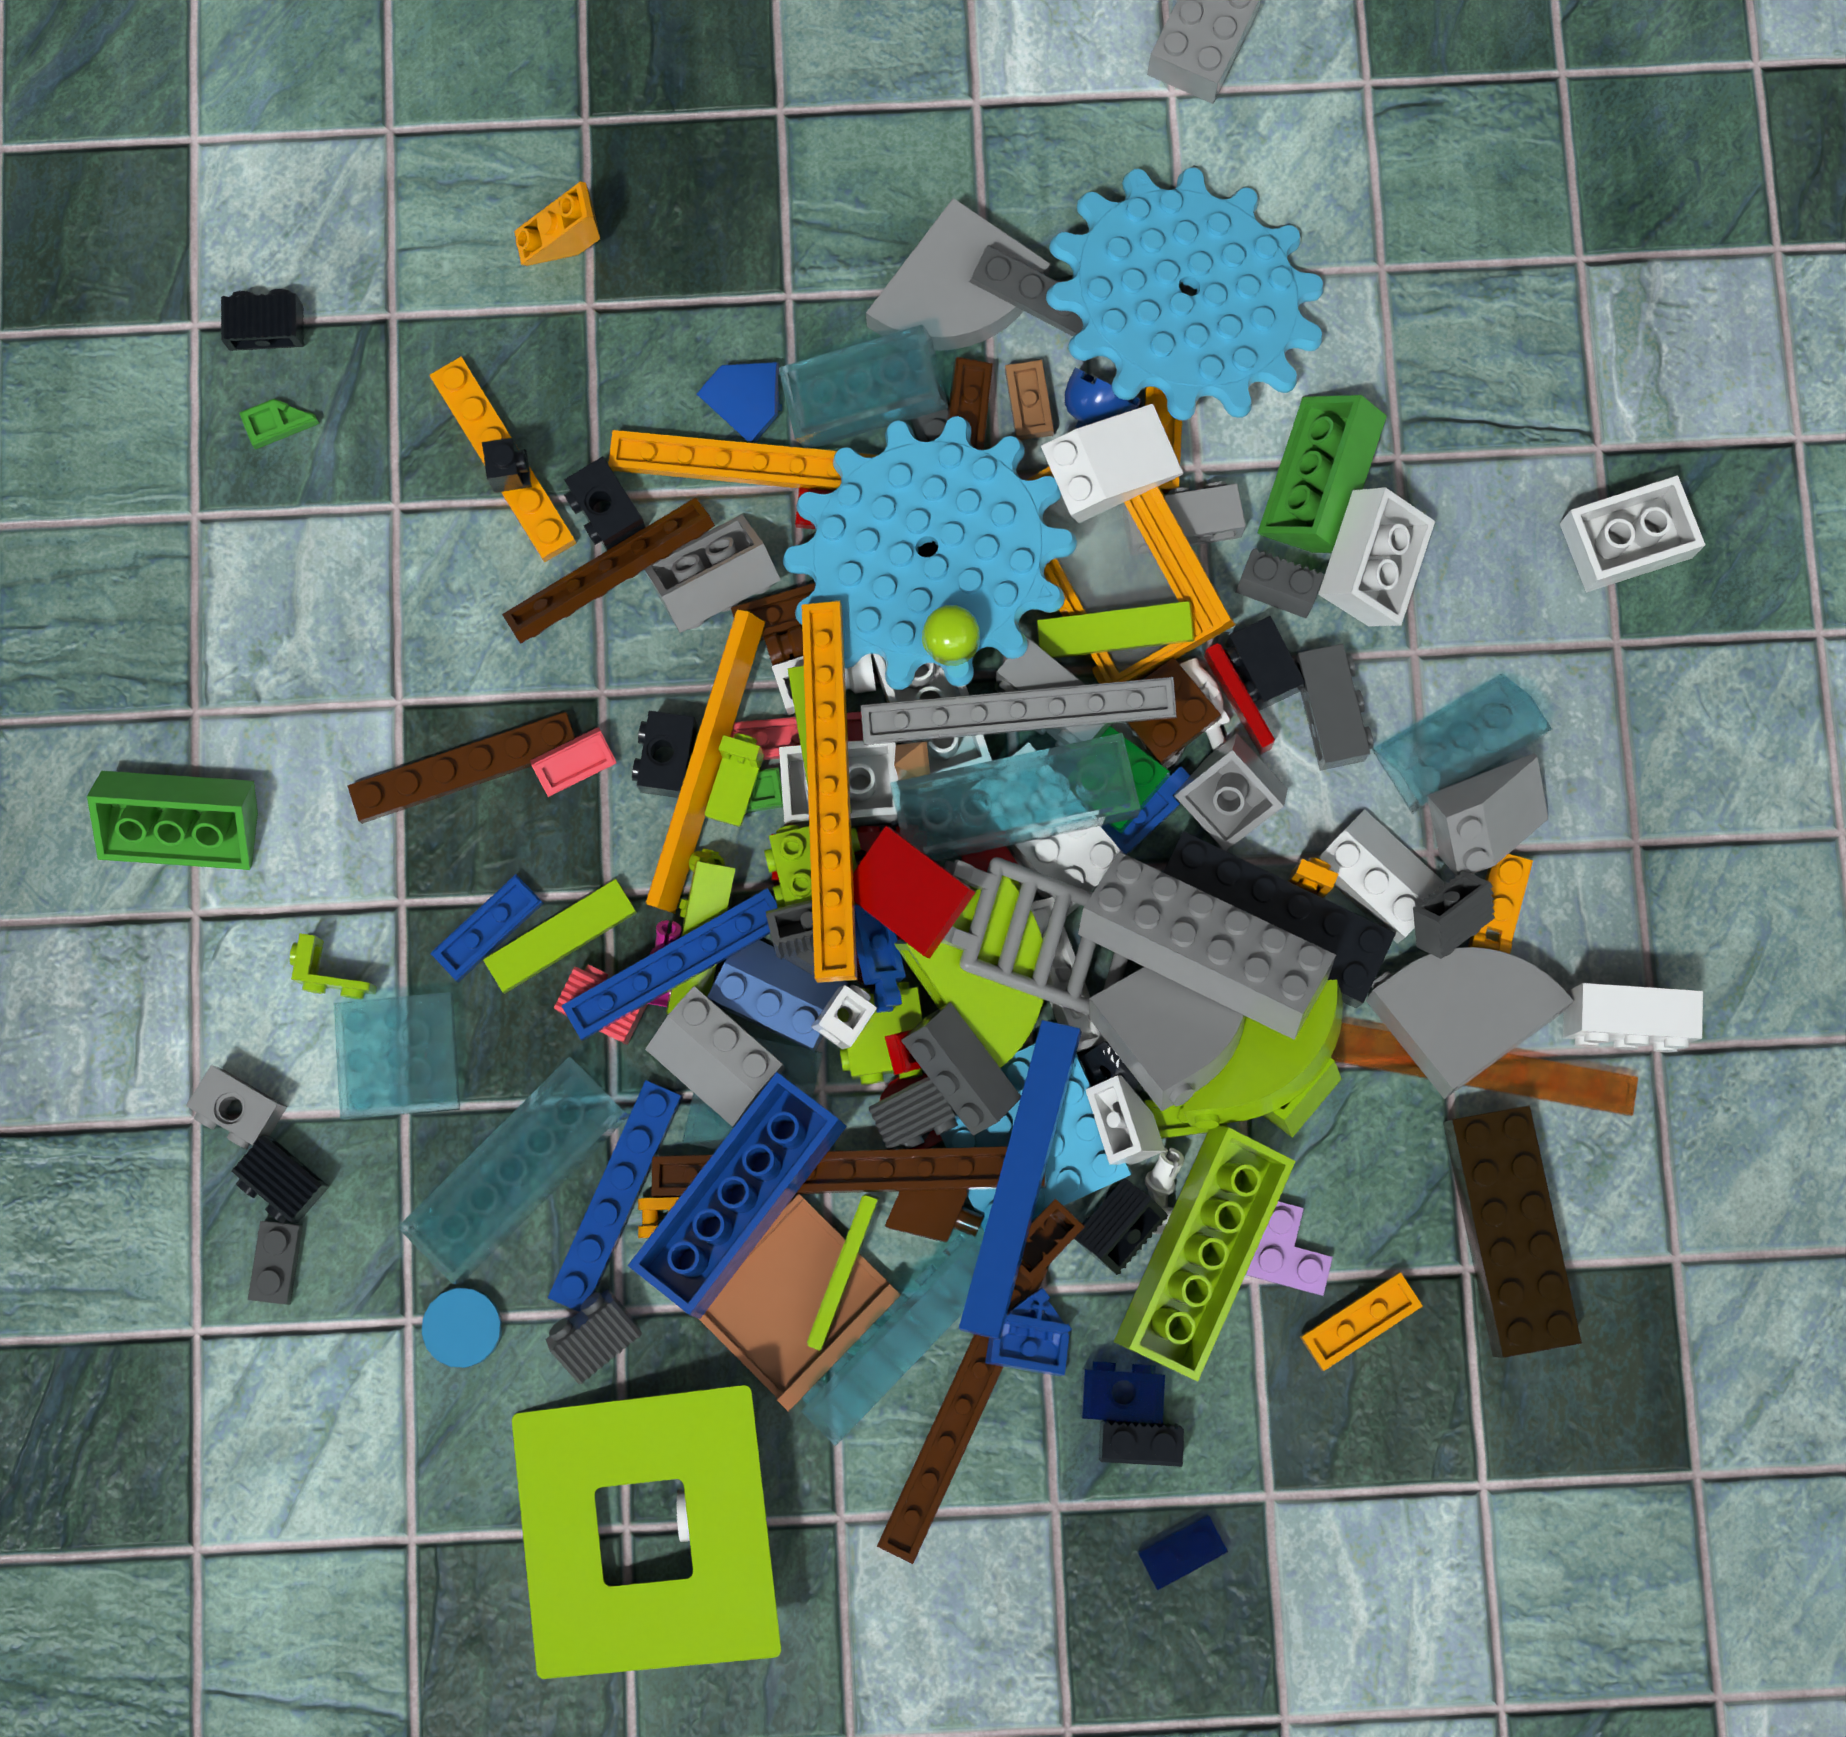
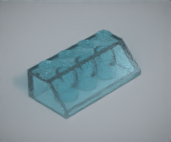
(1461, 740)

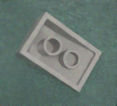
(1488, 815)

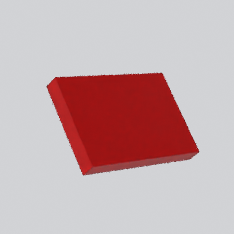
(909, 892)

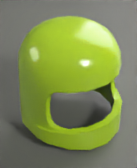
(951, 635)

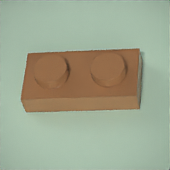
(1029, 400)

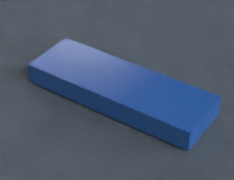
(486, 928)

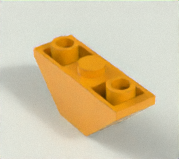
(559, 229)

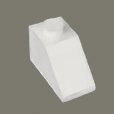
(1124, 1122)

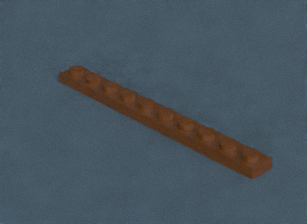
(864, 1171)

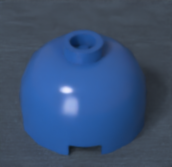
(1093, 399)

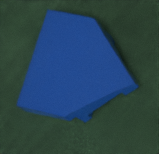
(745, 397)
(1032, 1338)

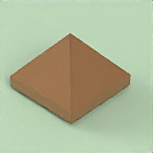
(911, 760)

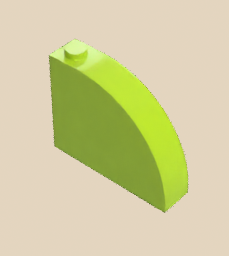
(993, 1011)
(1269, 1066)

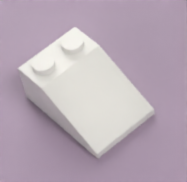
(1111, 461)

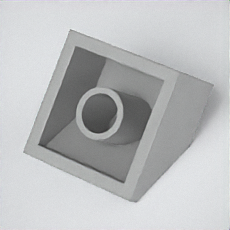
(1232, 792)

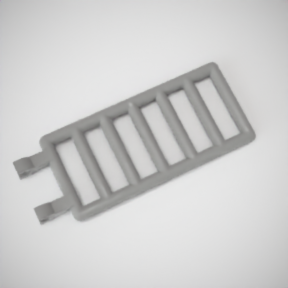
(1031, 880)

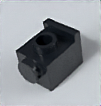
(506, 465)

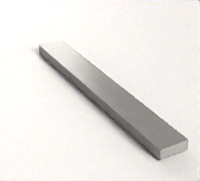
(1018, 711)

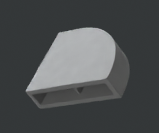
(935, 284)
(1465, 1010)
(1166, 1034)

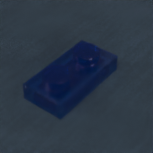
(1182, 1552)

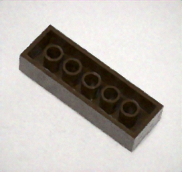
(1512, 1232)

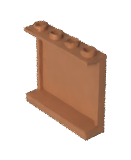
(775, 1298)

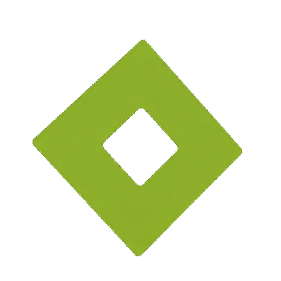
(711, 1617)

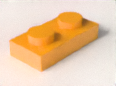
(1314, 876)

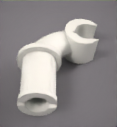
(1161, 1180)

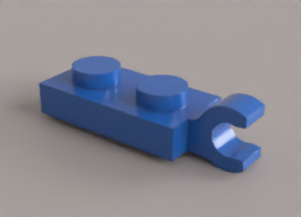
(1151, 816)
(878, 959)

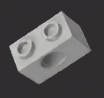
(216, 1093)

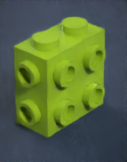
(791, 860)
(869, 1055)

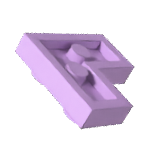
(1284, 1264)

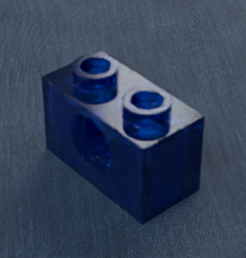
(1143, 1407)

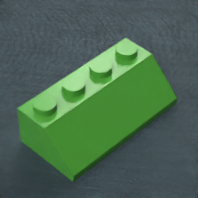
(1319, 470)
(173, 819)

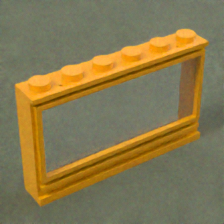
(1128, 561)

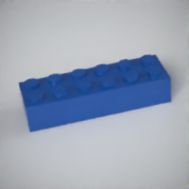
(737, 1196)

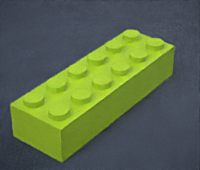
(1204, 1251)

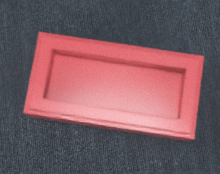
(573, 761)

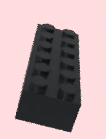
(1354, 940)

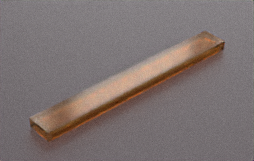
(1509, 1075)

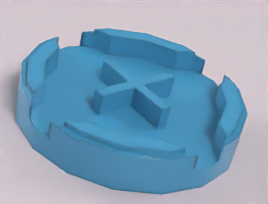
(461, 1327)

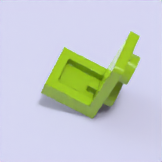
(734, 779)
(306, 958)

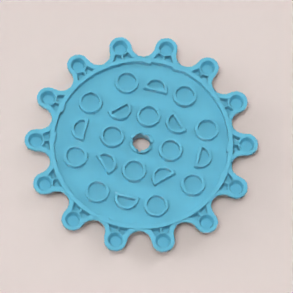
(1177, 342)
(921, 493)

